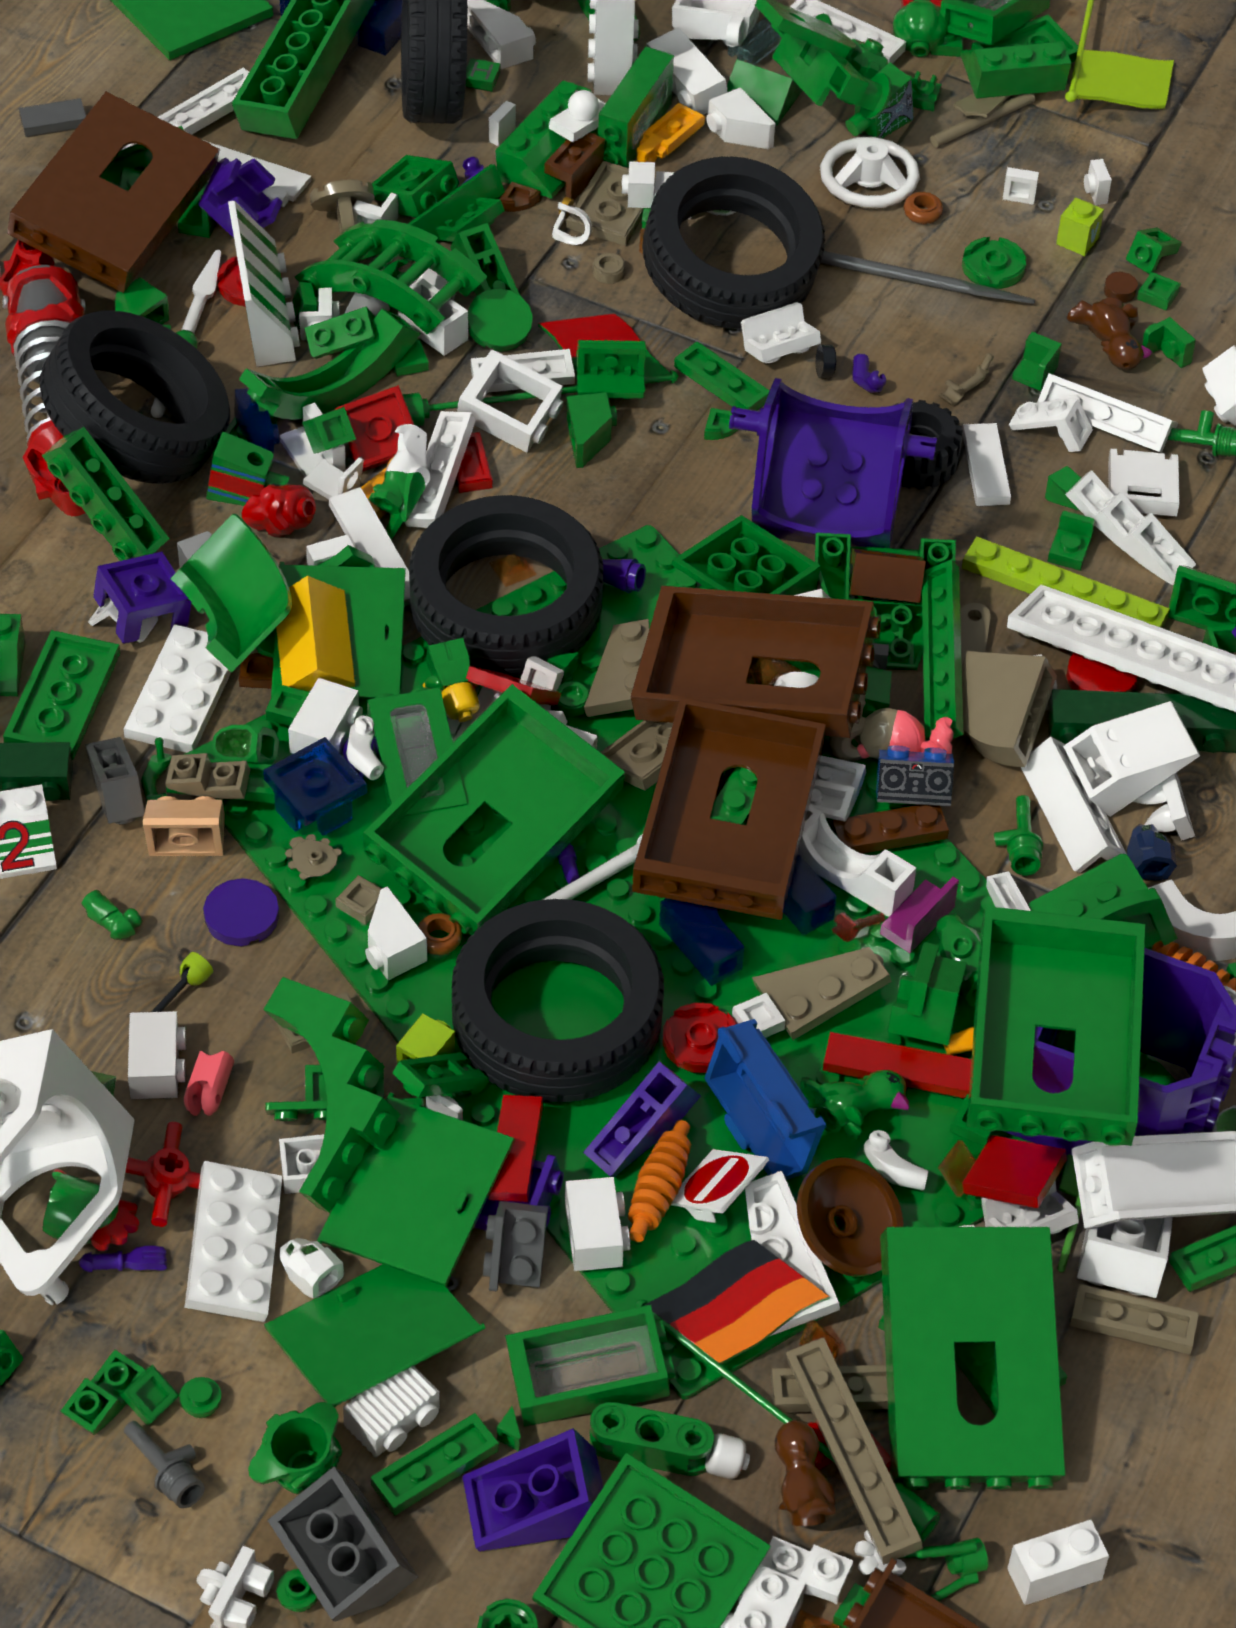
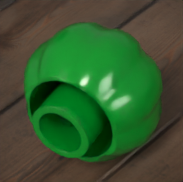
(920, 26)

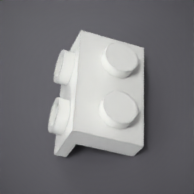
(778, 333)
(1052, 1213)

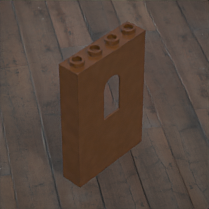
(96, 223)
(707, 641)
(721, 861)

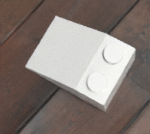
(1127, 1255)

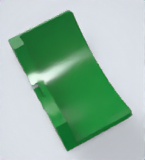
(237, 588)

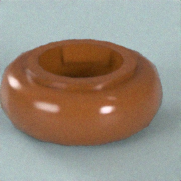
(920, 215)
(444, 945)

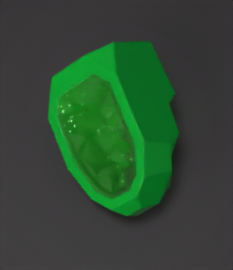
(246, 743)

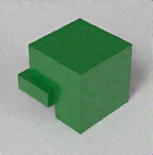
(930, 999)

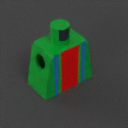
(240, 471)

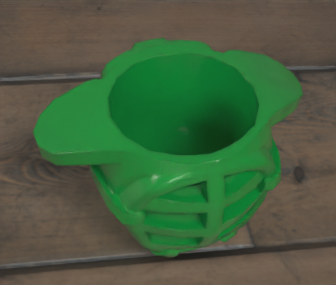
(297, 1448)

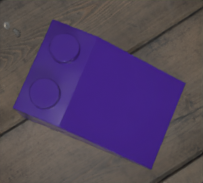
(533, 1493)

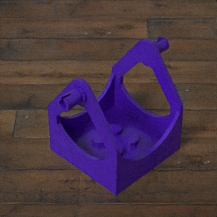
(829, 466)

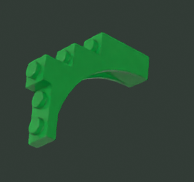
(349, 1074)

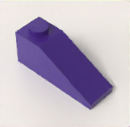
(642, 1120)

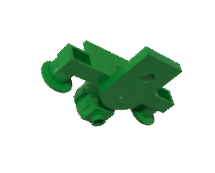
(828, 60)

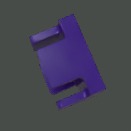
(244, 185)

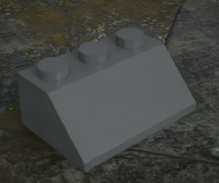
(342, 1547)

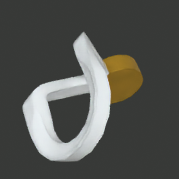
(565, 209)

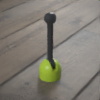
(193, 971)

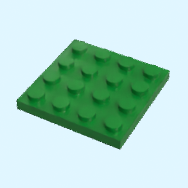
(650, 1558)

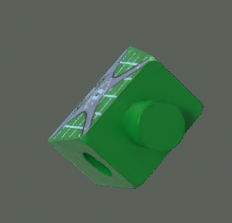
(896, 114)

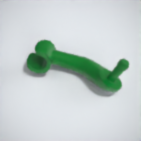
(155, 768)

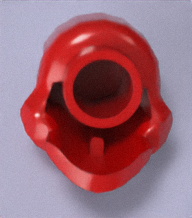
(280, 509)

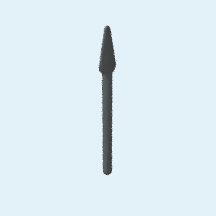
(918, 277)

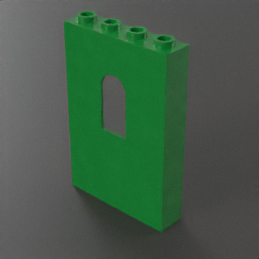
(527, 772)
(1061, 977)
(971, 1289)

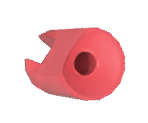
(208, 1082)

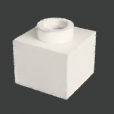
(639, 184)

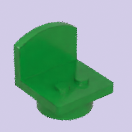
(1111, 893)

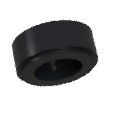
(825, 361)

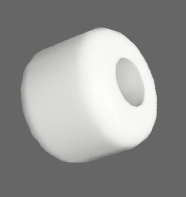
(727, 1457)

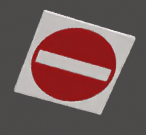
(717, 1183)

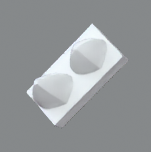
(1171, 815)

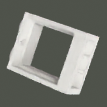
(497, 422)

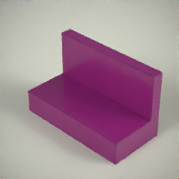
(919, 914)

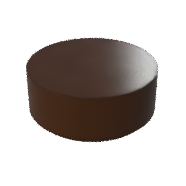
(1120, 286)

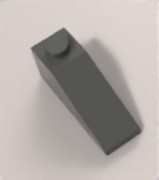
(115, 780)

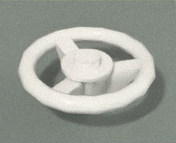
(870, 168)

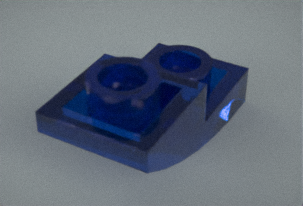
(254, 424)

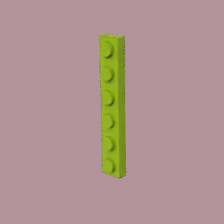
(1029, 573)

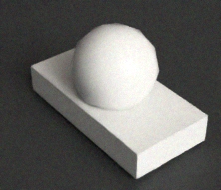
(580, 116)

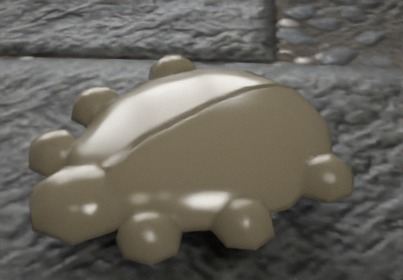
(312, 856)

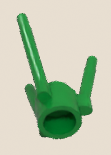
(962, 1558)

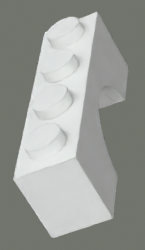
(877, 880)

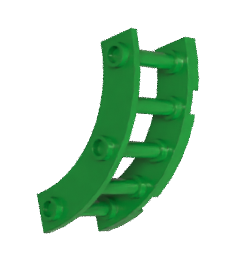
(388, 241)

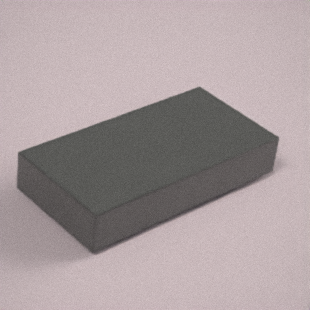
(52, 117)

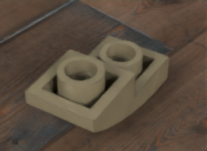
(199, 777)

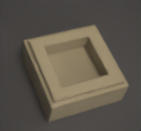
(359, 899)

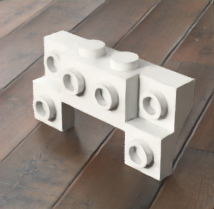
(783, 1579)

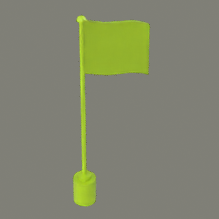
(1118, 76)

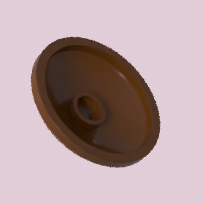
(860, 1206)

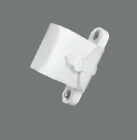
(715, 19)

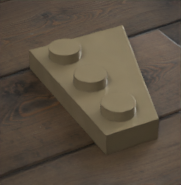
(618, 669)
(822, 988)

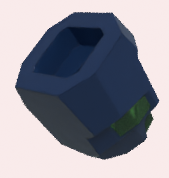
(1151, 853)

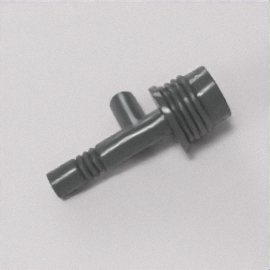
(175, 1474)

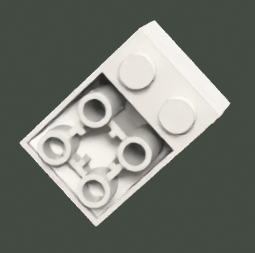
(1130, 755)

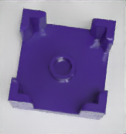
(141, 591)

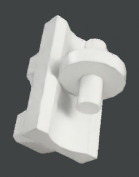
(245, 1574)

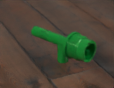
(1222, 440)
(1022, 844)

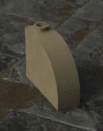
(1005, 703)

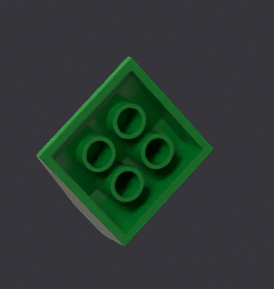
(748, 560)

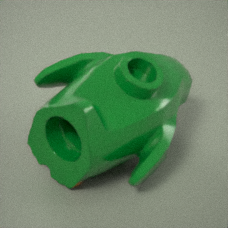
(960, 943)

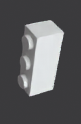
(693, 75)

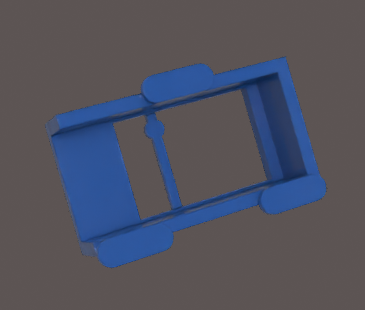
(763, 1101)

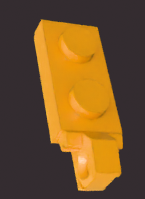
(669, 133)

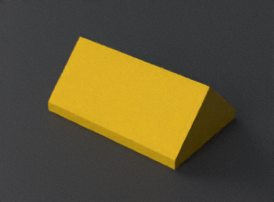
(315, 637)

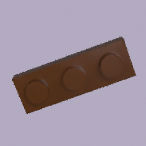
(892, 828)

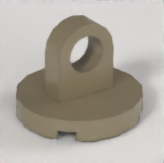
(341, 197)

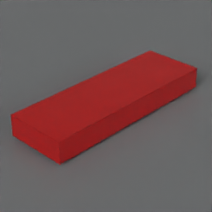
(521, 1120)

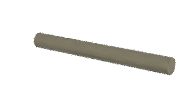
(978, 121)

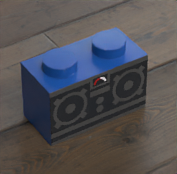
(915, 776)

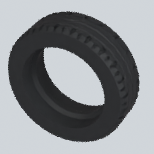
(433, 60)
(739, 187)
(159, 363)
(497, 528)
(567, 933)

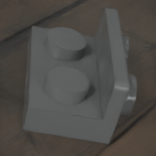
(517, 1245)

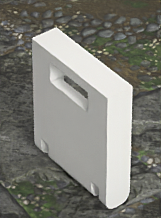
(1149, 474)

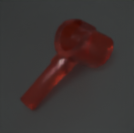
(848, 928)

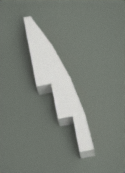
(1124, 525)

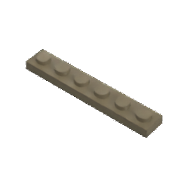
(854, 1451)

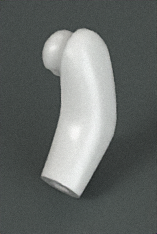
(359, 748)
(892, 1166)

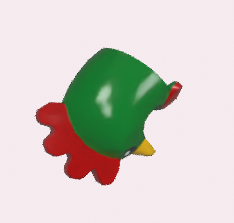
(69, 1199)

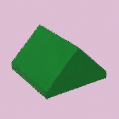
(768, 89)

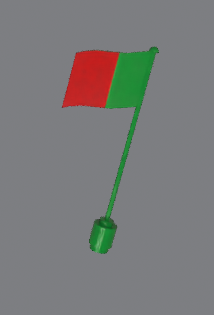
(566, 335)

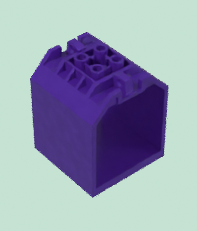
(1183, 1022)

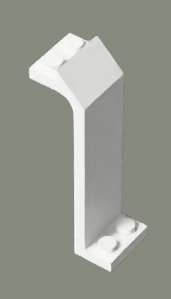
(1157, 1177)

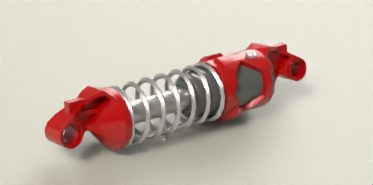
(40, 307)

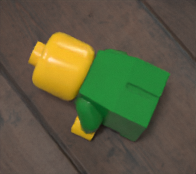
(448, 670)

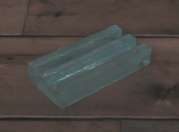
(763, 44)

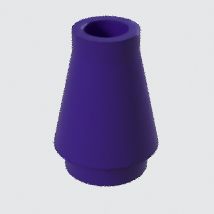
(624, 574)

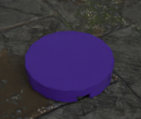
(241, 912)

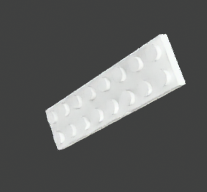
(1128, 645)

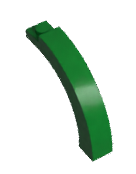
(339, 379)

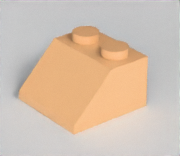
(184, 827)

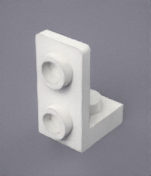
(1064, 414)

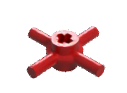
(165, 1173)

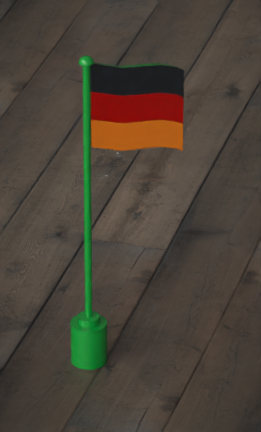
(737, 1307)

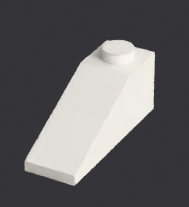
(500, 33)

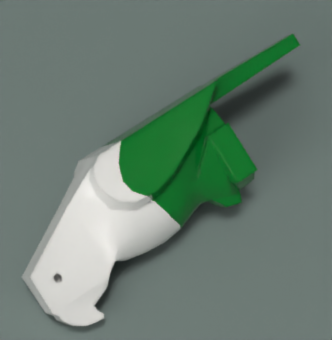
(404, 477)

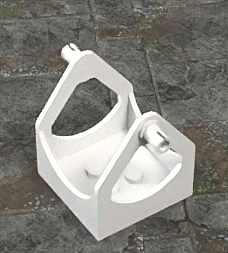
(52, 1119)

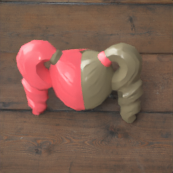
(889, 728)

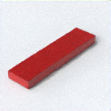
(918, 1067)

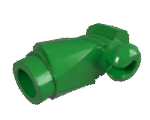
(106, 914)

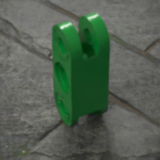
(621, 1430)

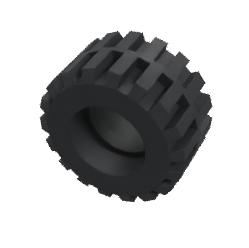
(933, 421)

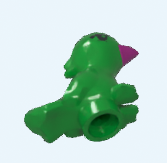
(848, 1103)

